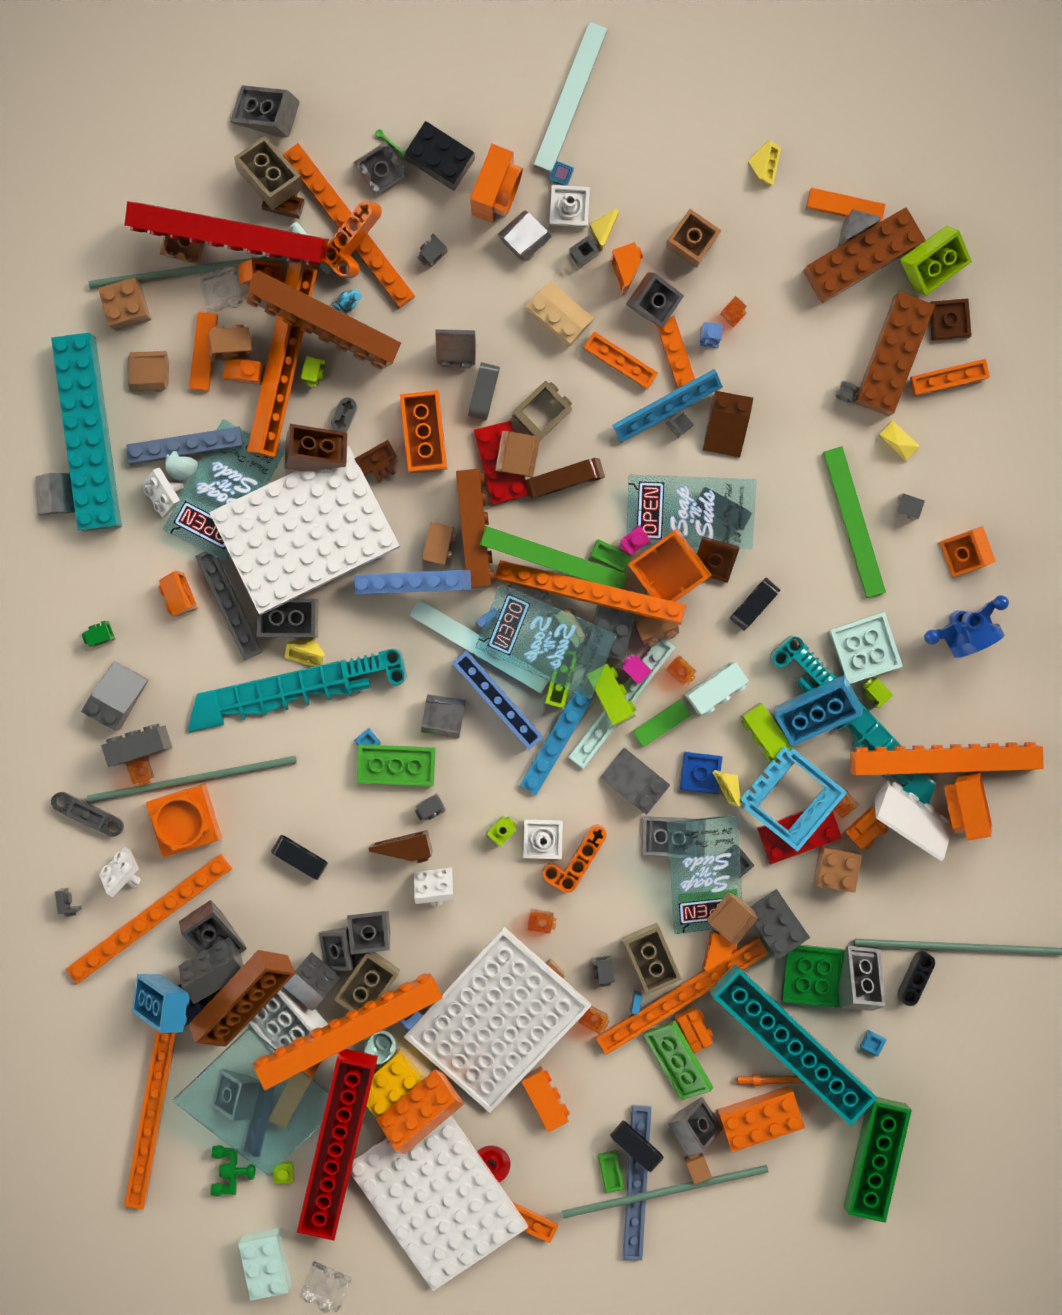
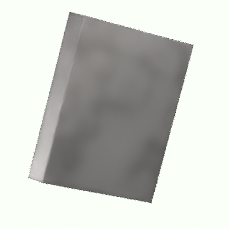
(855, 224)
(54, 493)
(336, 949)

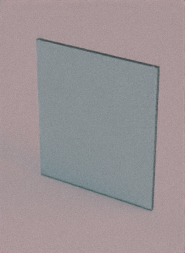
(254, 1121)

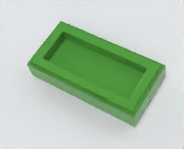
(610, 556)
(611, 1171)

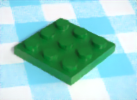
(813, 975)

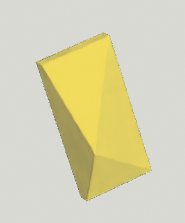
(765, 162)
(602, 227)
(899, 440)
(305, 652)
(729, 785)

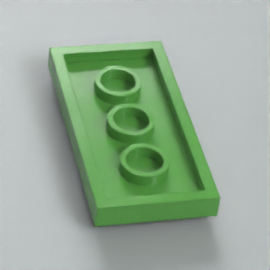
(396, 765)
(678, 1061)

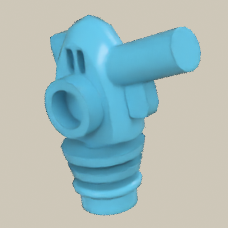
(347, 301)

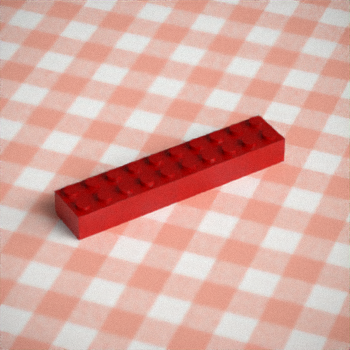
(223, 232)
(337, 1144)

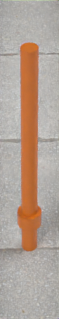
(757, 1080)

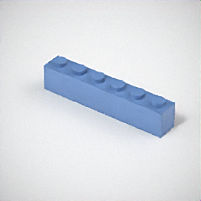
(413, 582)
(498, 700)

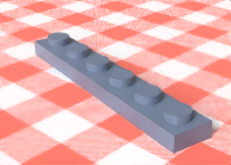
(185, 445)

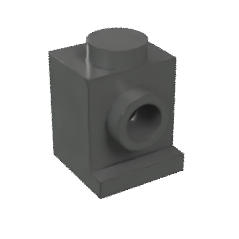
(585, 244)
(432, 251)
(430, 807)
(603, 971)

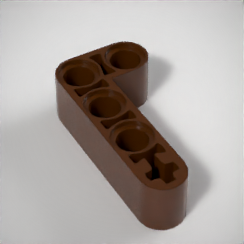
(565, 477)

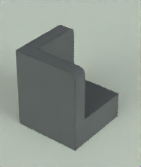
(680, 423)
(910, 506)

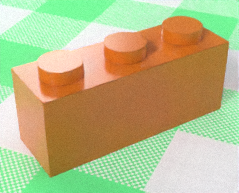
(545, 1098)

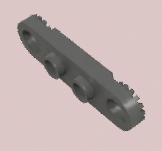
(87, 814)

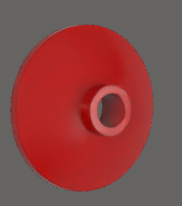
(502, 1161)

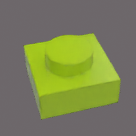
(284, 1173)

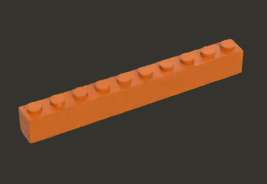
(279, 371)
(946, 759)
(346, 1031)

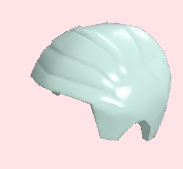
(180, 467)
(382, 1045)

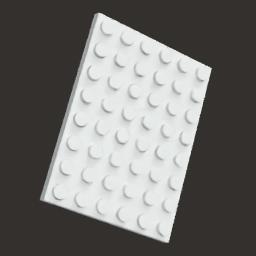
(303, 532)
(497, 1020)
(438, 1201)

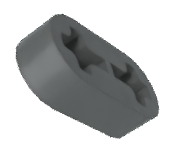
(340, 413)

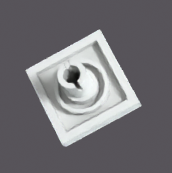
(569, 206)
(162, 492)
(543, 839)
(120, 872)
(433, 886)

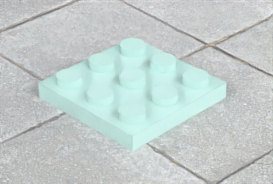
(866, 648)

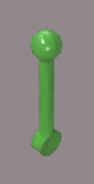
(379, 133)

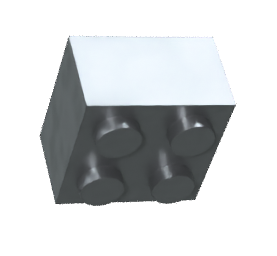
(312, 981)

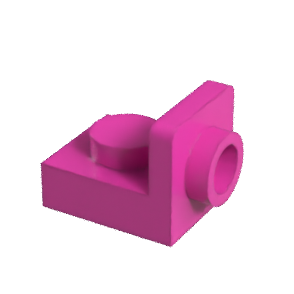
(634, 540)

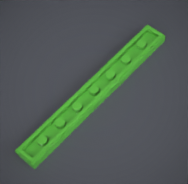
(854, 522)
(552, 558)

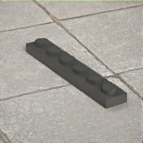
(229, 605)

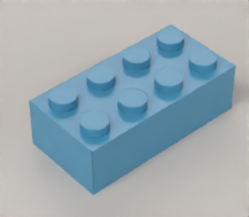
(818, 710)
(160, 1003)

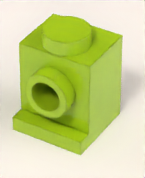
(313, 371)
(876, 692)
(498, 837)

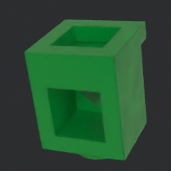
(98, 634)

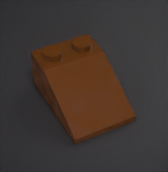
(727, 423)
(314, 448)
(406, 847)

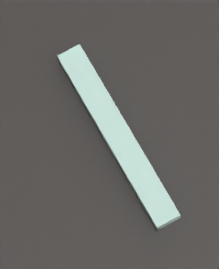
(570, 97)
(467, 639)
(603, 726)

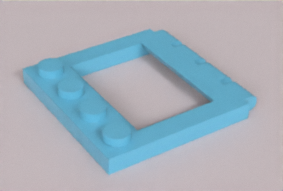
(812, 816)

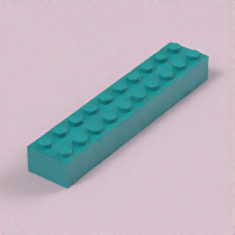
(86, 431)
(793, 1044)

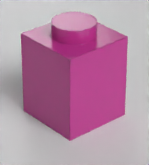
(636, 668)

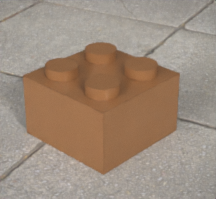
(693, 238)
(124, 303)
(229, 343)
(837, 869)

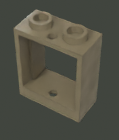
(528, 424)

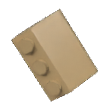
(559, 313)

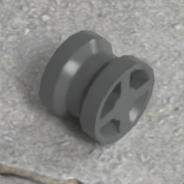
(847, 392)

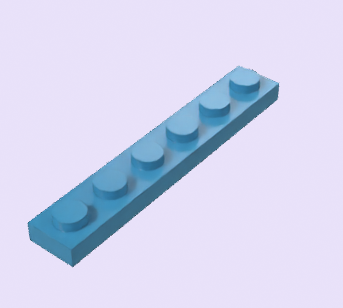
(667, 405)
(555, 742)

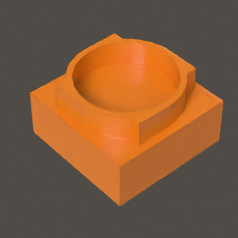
(496, 184)
(670, 568)
(969, 806)
(184, 820)

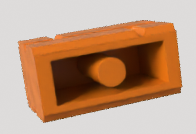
(866, 829)
(693, 1028)

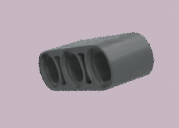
(483, 391)

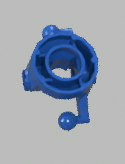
(973, 632)

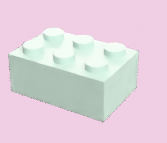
(717, 688)
(265, 1264)

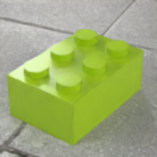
(936, 260)

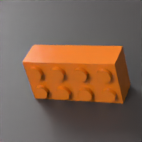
(423, 432)
(420, 1112)
(761, 1118)

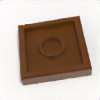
(950, 319)
(718, 557)

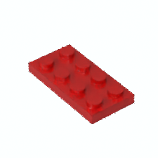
(501, 485)
(778, 849)

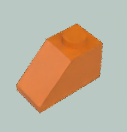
(249, 268)
(243, 371)
(717, 950)

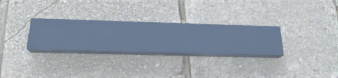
(636, 1184)

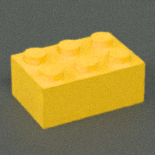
(392, 1082)

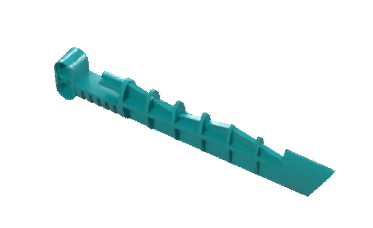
(274, 691)
(866, 728)

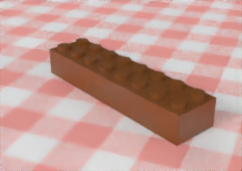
(321, 320)

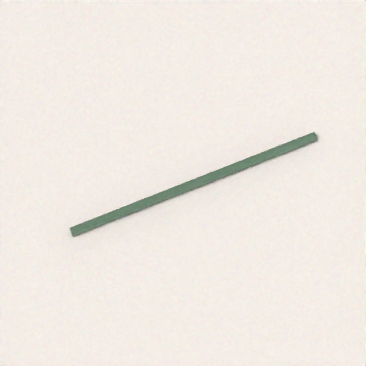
(178, 271)
(191, 779)
(957, 947)
(663, 1191)

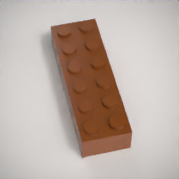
(864, 255)
(894, 353)
(473, 525)
(241, 998)

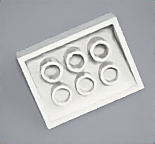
(913, 819)
(285, 1020)

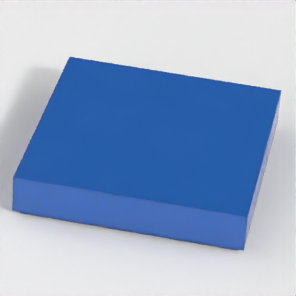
(698, 774)

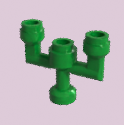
(229, 1171)

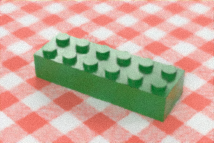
(877, 1159)

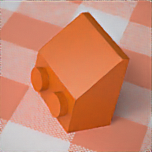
(626, 264)
(967, 551)
(177, 593)

